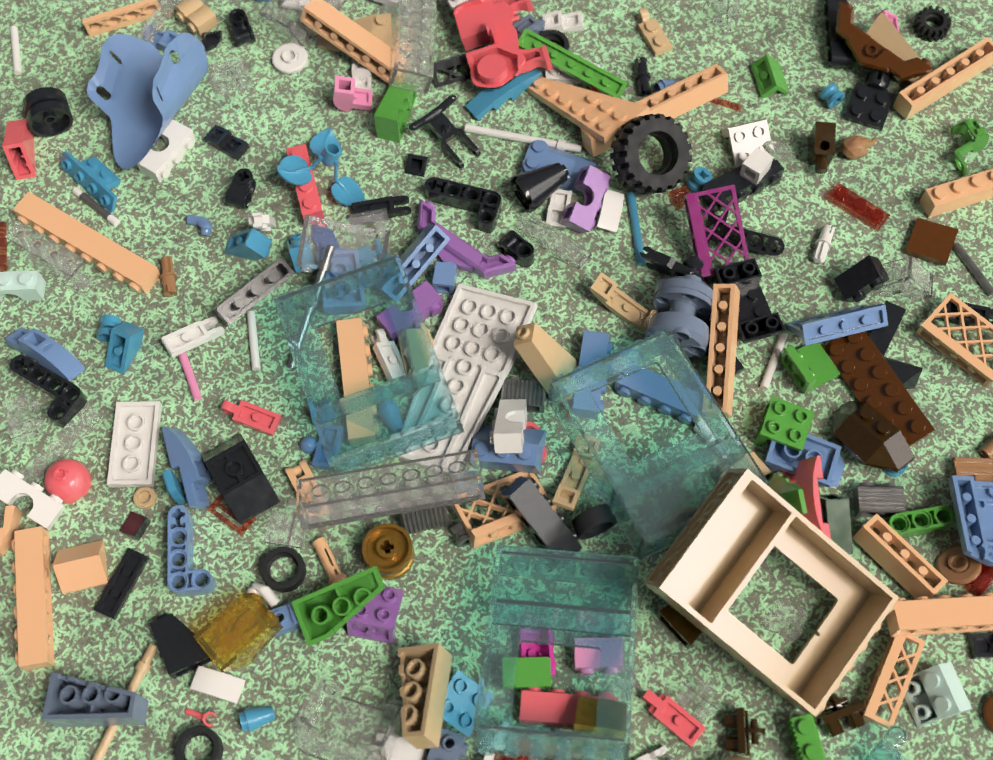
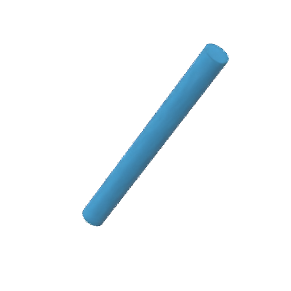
(635, 228)

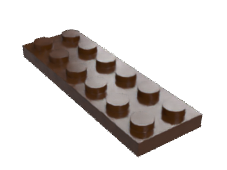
(876, 383)

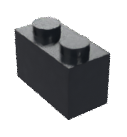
(862, 279)

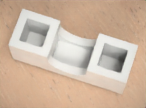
(159, 164)
(509, 425)
(45, 509)

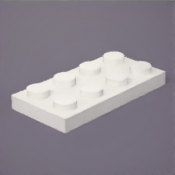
(134, 444)

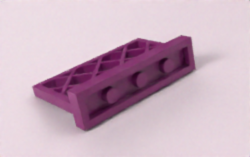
(698, 229)

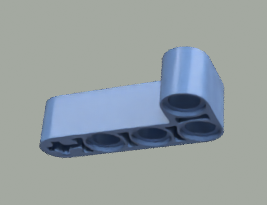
(184, 550)

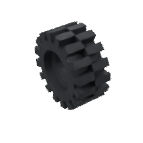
(936, 16)

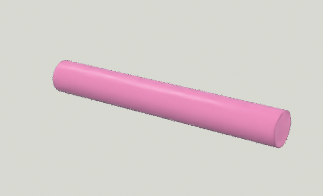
(190, 376)

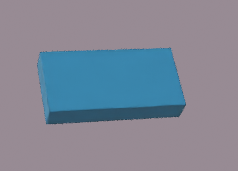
(174, 487)

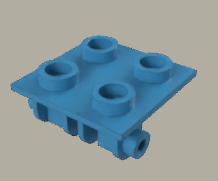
(461, 703)

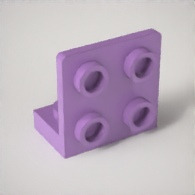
(378, 617)

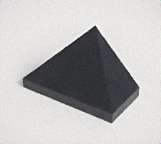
(906, 372)

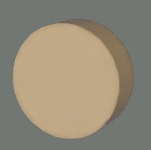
(144, 498)

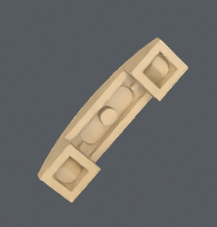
(619, 303)
(572, 483)

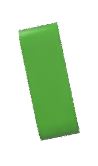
(927, 516)

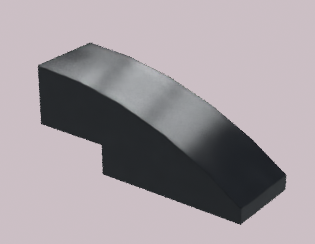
(883, 336)

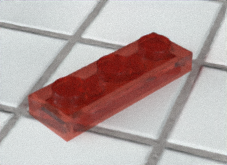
(858, 207)

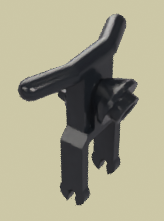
(443, 129)
(669, 266)

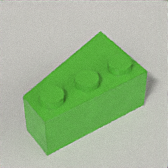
(394, 113)

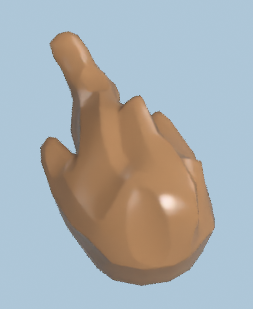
(856, 146)

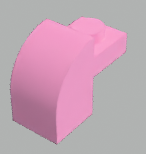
(347, 96)

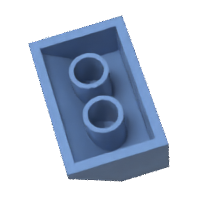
(528, 461)

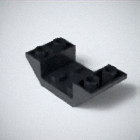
(755, 316)
(240, 479)

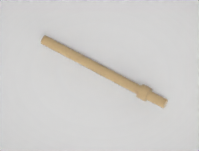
(142, 668)

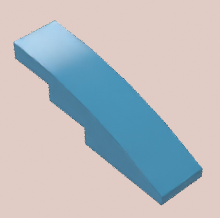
(495, 98)

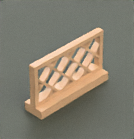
(952, 349)
(495, 528)

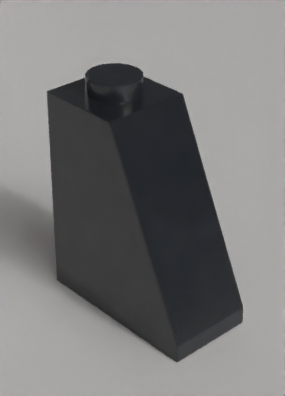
(177, 646)

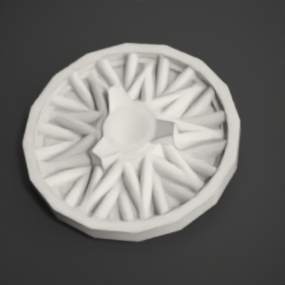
(289, 58)

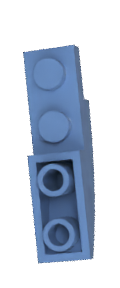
(46, 352)
(194, 472)

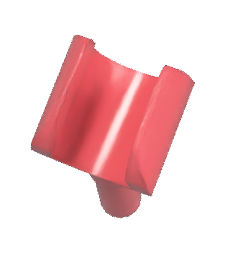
(201, 716)

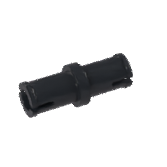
(642, 76)

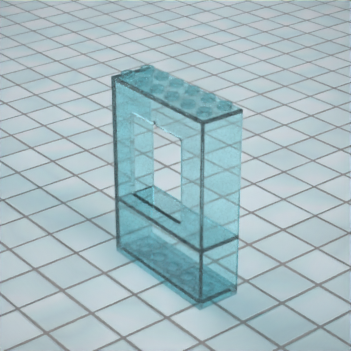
(385, 417)
(664, 490)
(558, 602)

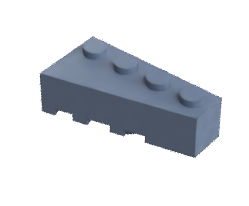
(85, 703)

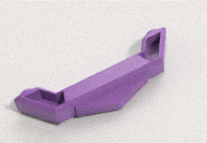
(461, 252)

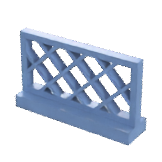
(839, 323)

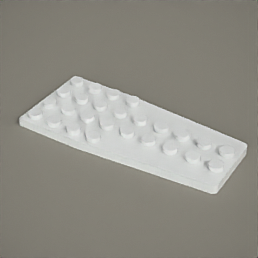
(475, 357)

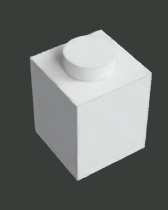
(756, 165)

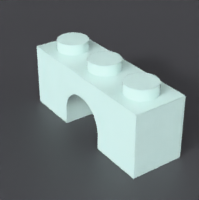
(25, 284)

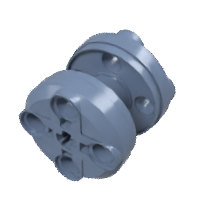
(682, 308)

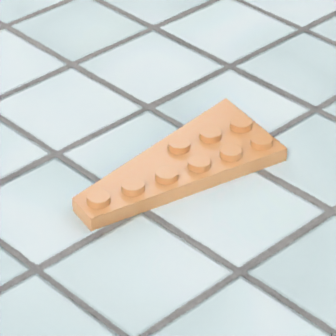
(590, 110)

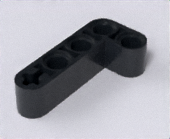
(434, 193)
(747, 232)
(47, 384)

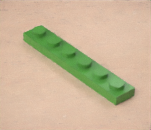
(574, 65)

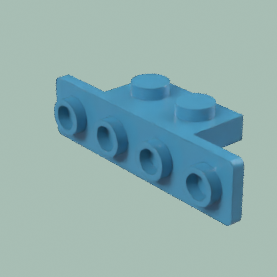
(93, 178)

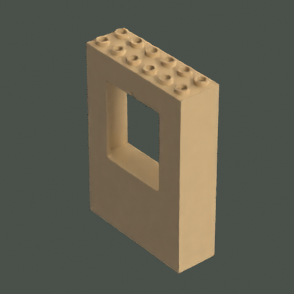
(721, 554)

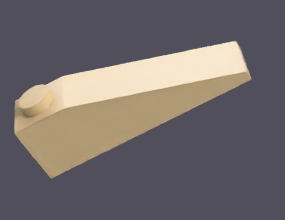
(378, 25)

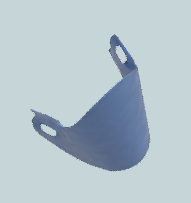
(145, 89)

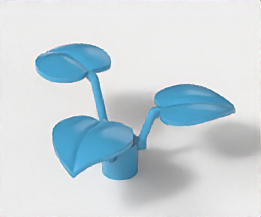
(328, 149)

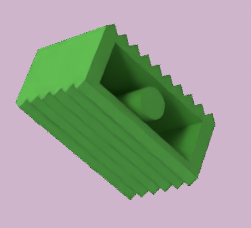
(805, 738)

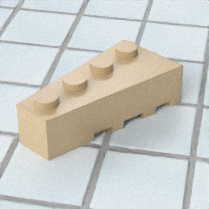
(424, 692)

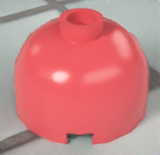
(67, 480)

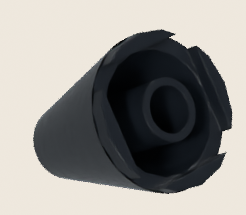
(538, 184)

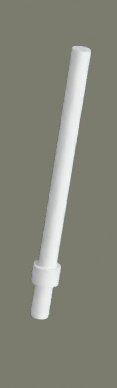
(560, 144)

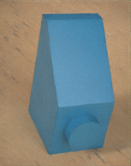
(248, 245)
(123, 346)

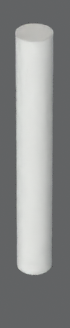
(15, 50)
(253, 340)
(773, 361)

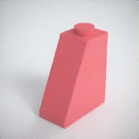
(19, 149)

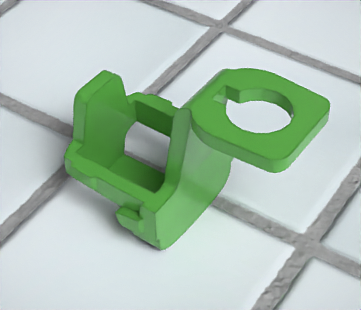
(979, 142)

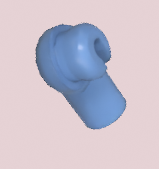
(202, 222)

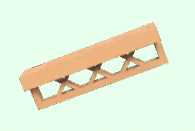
(120, 17)
(882, 676)

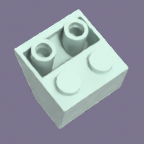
(935, 695)

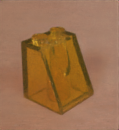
(239, 632)

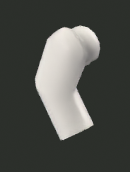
(266, 592)

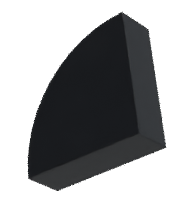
(210, 39)

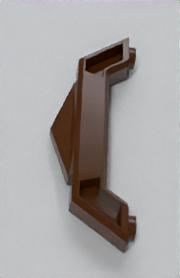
(871, 53)

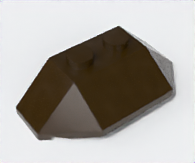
(871, 436)

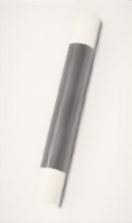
(96, 206)

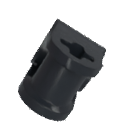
(241, 28)
(241, 189)
(516, 246)

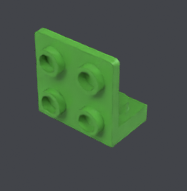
(809, 366)
(784, 424)

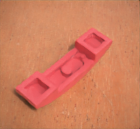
(807, 478)

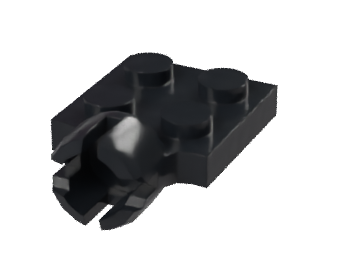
(870, 101)

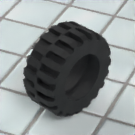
(674, 148)

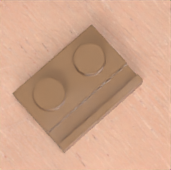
(978, 467)

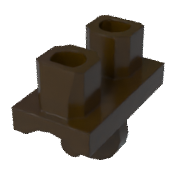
(741, 721)
(831, 721)

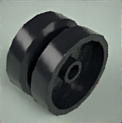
(47, 111)

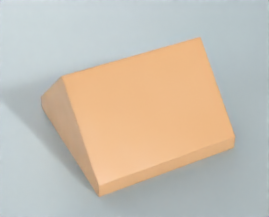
(81, 567)

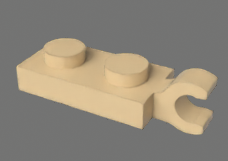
(653, 33)

